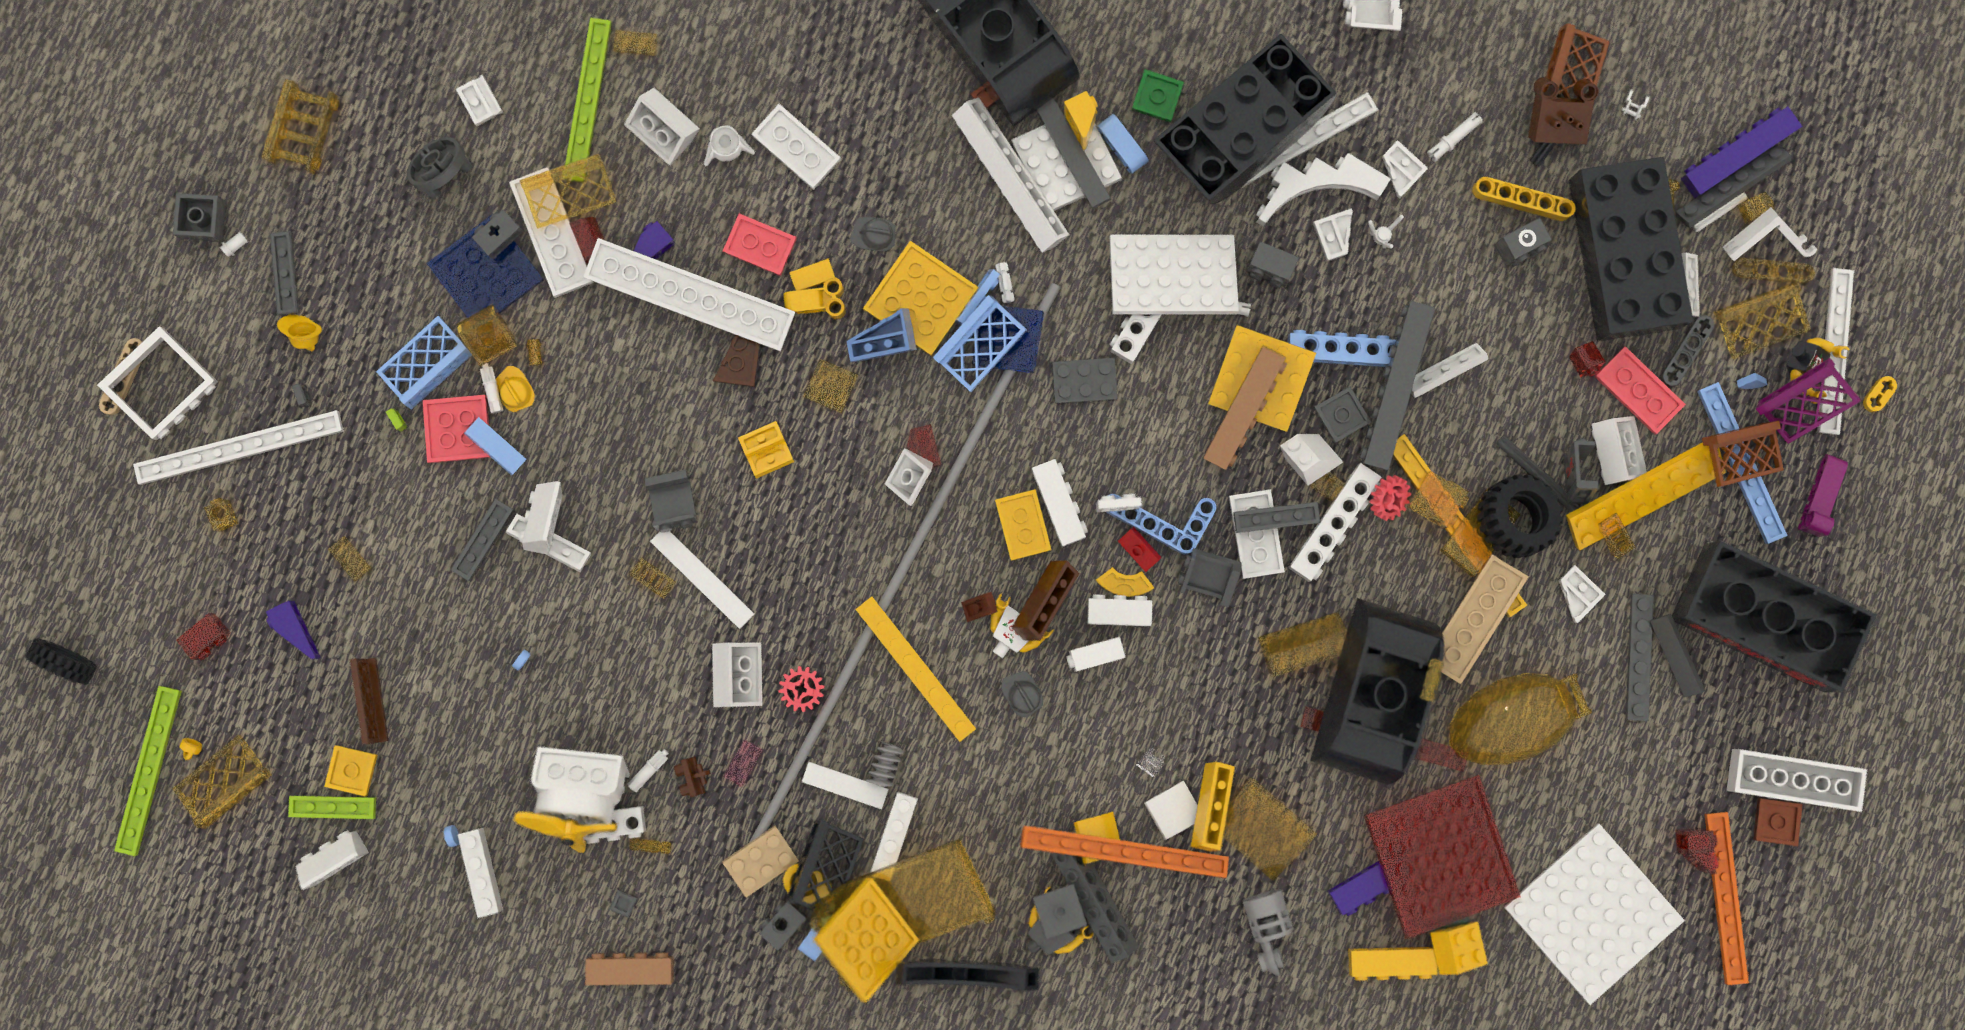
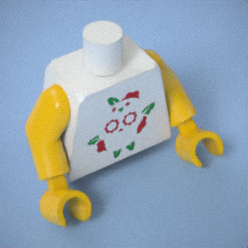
(1008, 639)

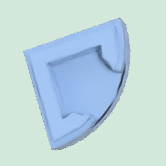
(1752, 381)

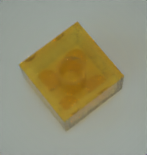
(486, 335)

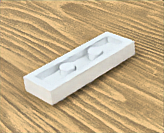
(1690, 264)

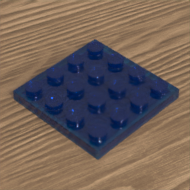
(479, 280)

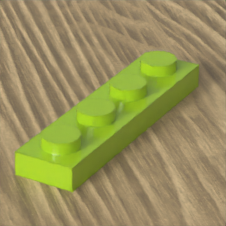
(332, 807)

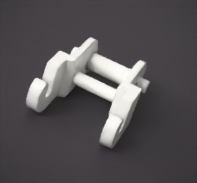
(1636, 114)

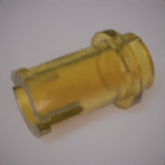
(534, 352)

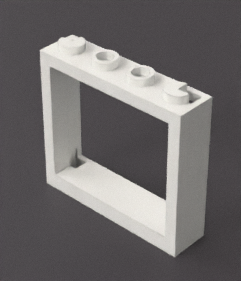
(139, 355)

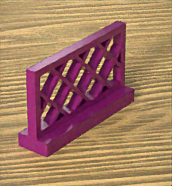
(1799, 385)

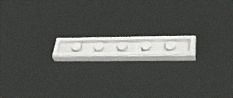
(702, 578)

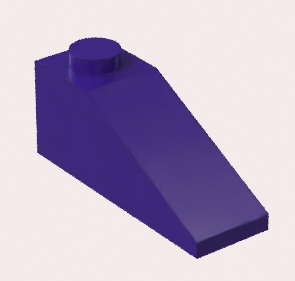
(653, 241)
(291, 626)

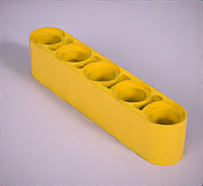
(1533, 197)

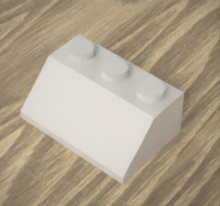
(661, 125)
(1619, 449)
(542, 517)
(737, 674)
(330, 859)

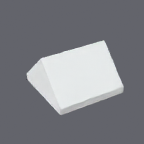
(909, 476)

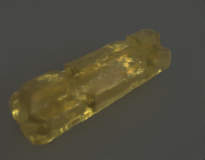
(1432, 680)
(650, 846)

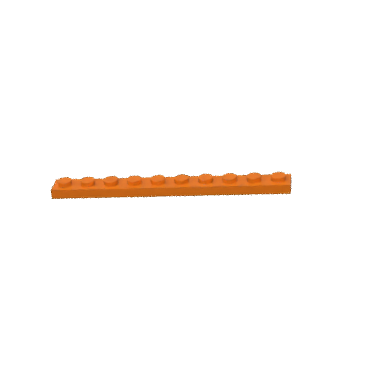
(1124, 852)

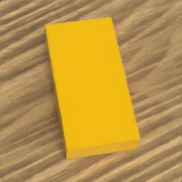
(812, 275)

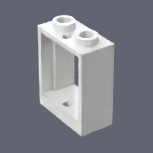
(1095, 654)

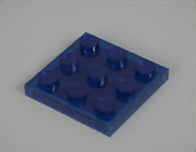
(1024, 352)

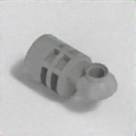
(1268, 928)

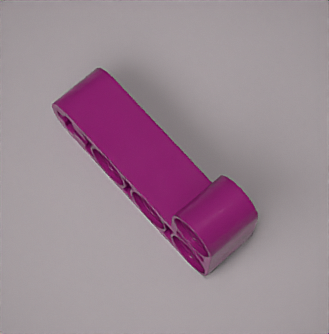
(1817, 512)

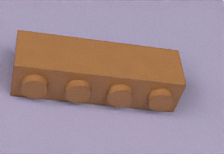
(629, 970)

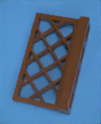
(369, 700)

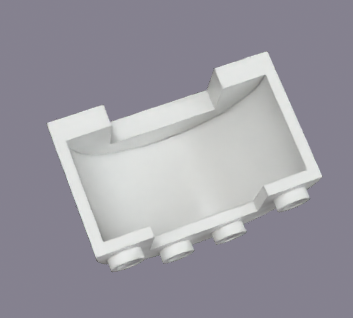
(1373, 14)

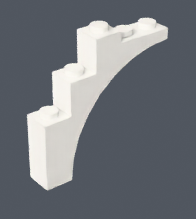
(1351, 175)

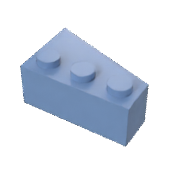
(886, 338)

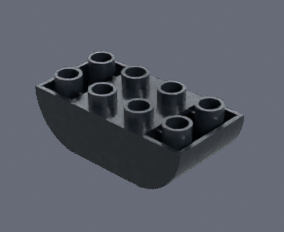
(1007, 50)
(1247, 120)
(1375, 697)

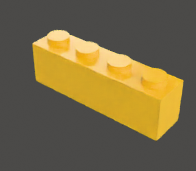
(1212, 806)
(1392, 962)

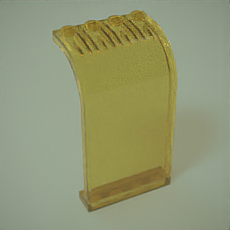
(929, 890)

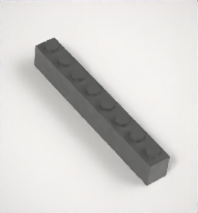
(1397, 385)

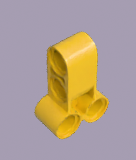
(816, 299)

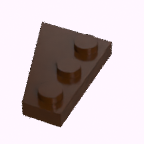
(739, 363)

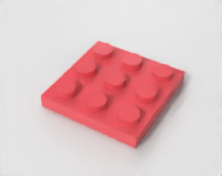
(445, 427)

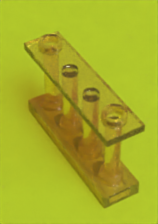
(285, 112)

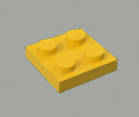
(351, 770)

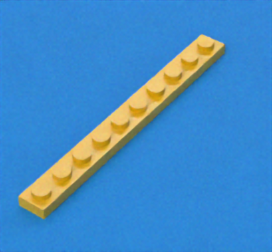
(1416, 471)

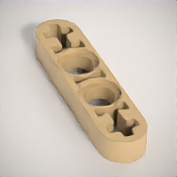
(127, 380)

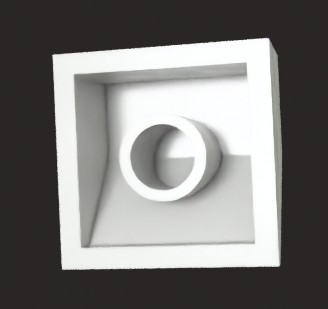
(1310, 456)

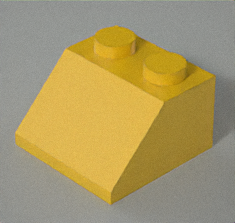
(1081, 116)

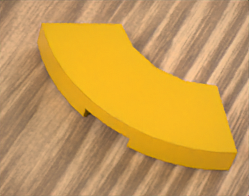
(1125, 584)

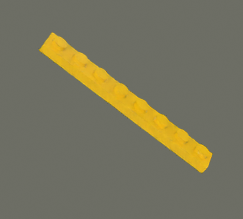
(915, 669)

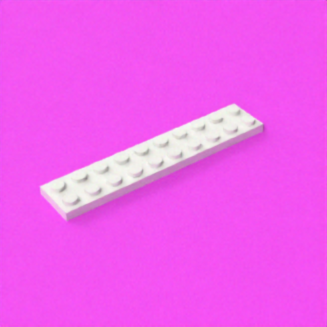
(689, 294)

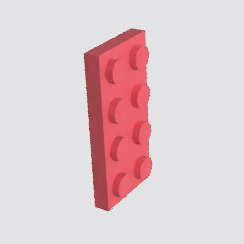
(1640, 390)

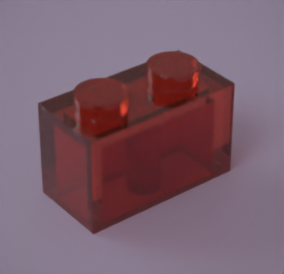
(203, 637)

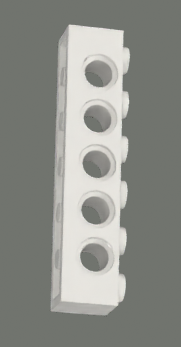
(1300, 564)

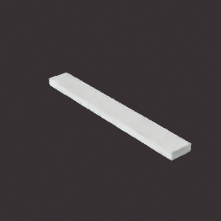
(1324, 129)
(1837, 332)

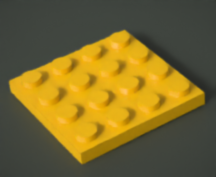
(928, 290)
(1237, 363)
(866, 939)

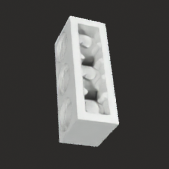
(1136, 341)
(621, 817)

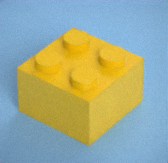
(1458, 948)

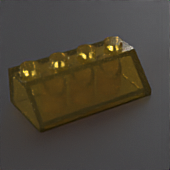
(1303, 644)

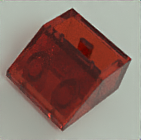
(1698, 848)

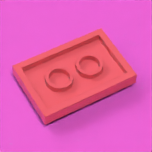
(759, 244)

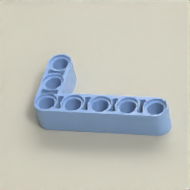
(1160, 525)

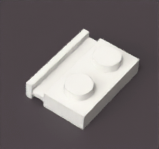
(479, 100)

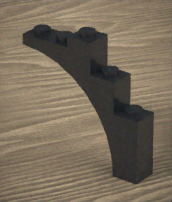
(967, 973)

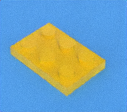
(1023, 525)

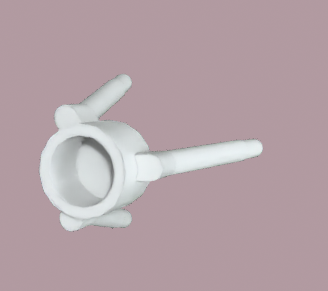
(1383, 234)

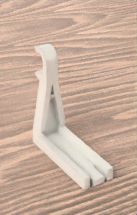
(1759, 229)

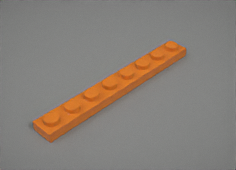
(1727, 902)

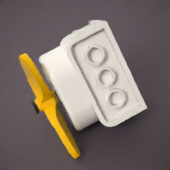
(574, 794)

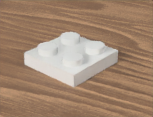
(1128, 502)

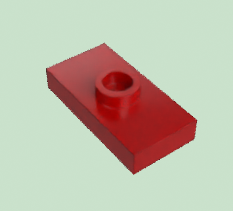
(1139, 549)

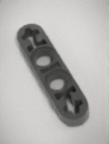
(1686, 350)

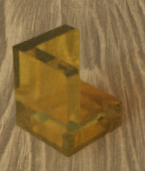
(1328, 486)

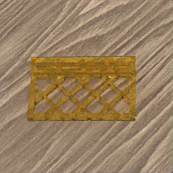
(562, 173)
(1762, 302)
(227, 798)

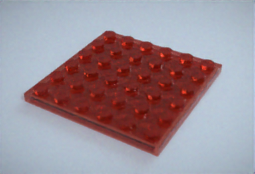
(1442, 856)

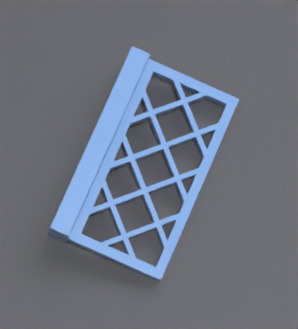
(970, 328)
(431, 377)

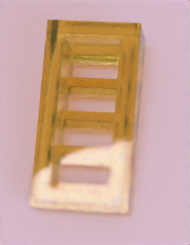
(1627, 544)
(637, 567)

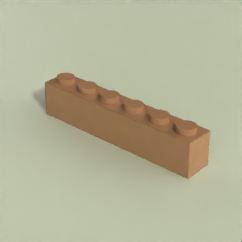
(1244, 407)

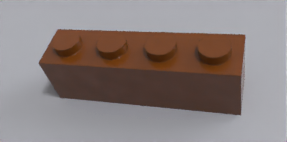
(1045, 600)

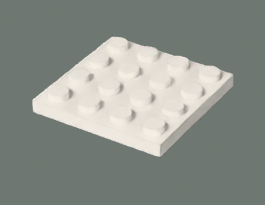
(1050, 170)

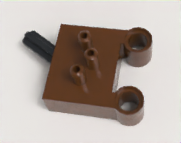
(1560, 119)

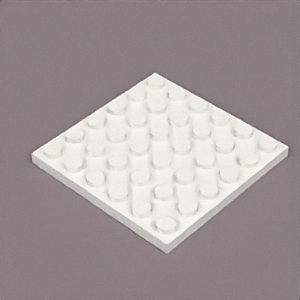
(1594, 914)

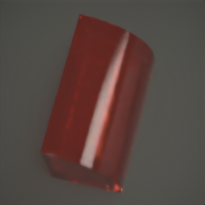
(586, 234)

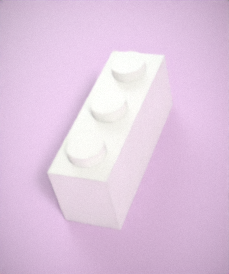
(1119, 611)

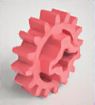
(1389, 499)
(810, 691)

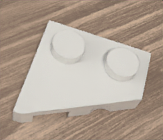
(1402, 168)
(1334, 234)
(1579, 593)

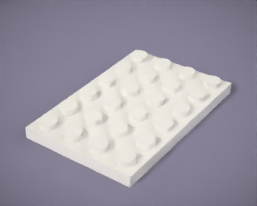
(1173, 274)

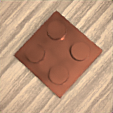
(1777, 822)

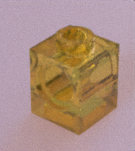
(1755, 207)
(229, 518)

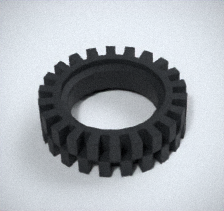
(61, 661)

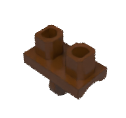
(694, 777)

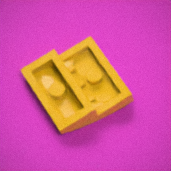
(766, 449)
(1099, 826)

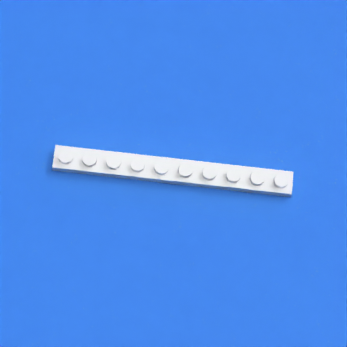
(238, 447)

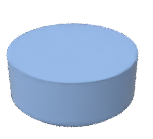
(521, 660)
(451, 836)

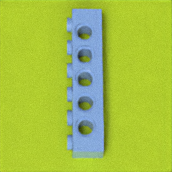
(1340, 355)

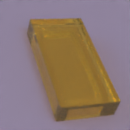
(635, 42)
(349, 558)

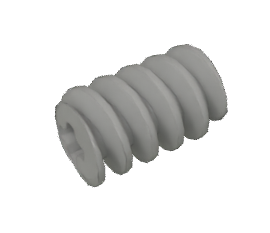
(885, 764)

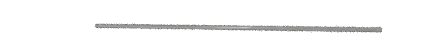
(893, 586)

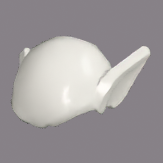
(726, 145)

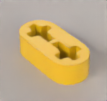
(1876, 391)

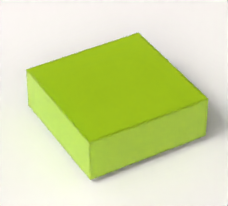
(396, 419)

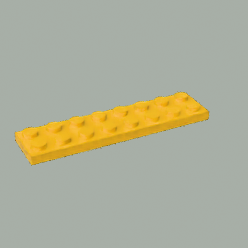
(1643, 494)

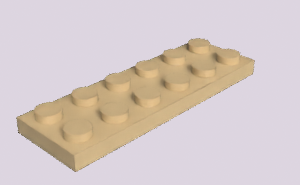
(1479, 616)

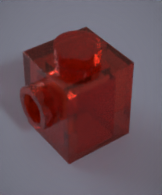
(1587, 359)

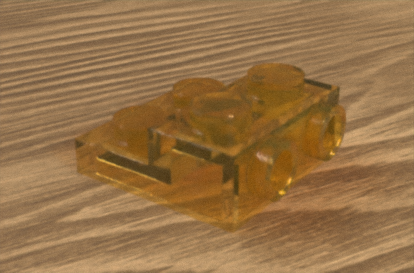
(1439, 500)

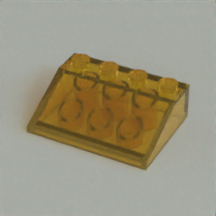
(1265, 829)

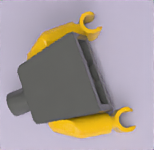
(1058, 944)

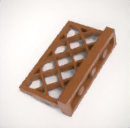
(1560, 54)
(1744, 435)

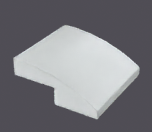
(1173, 810)

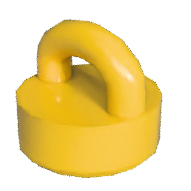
(190, 747)

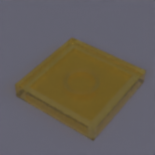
(830, 386)

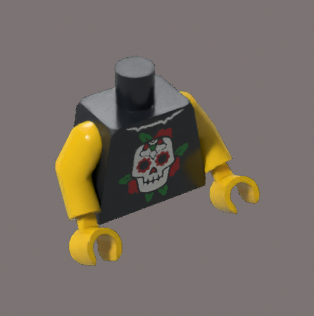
(1810, 354)

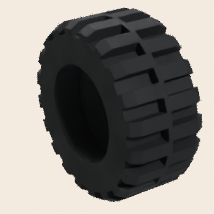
(1541, 505)

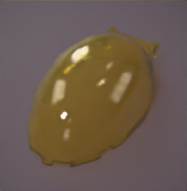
(1516, 718)

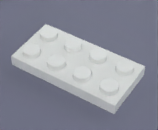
(796, 146)
(1257, 549)

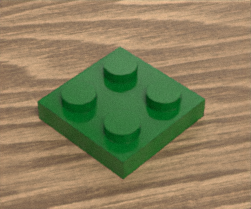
(1157, 95)

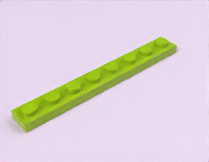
(588, 92)
(147, 770)

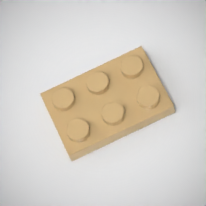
(760, 861)

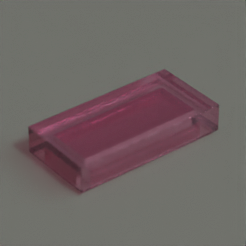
(743, 763)

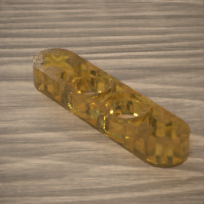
(1773, 267)

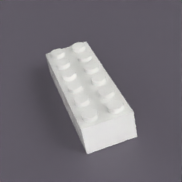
(1796, 780)

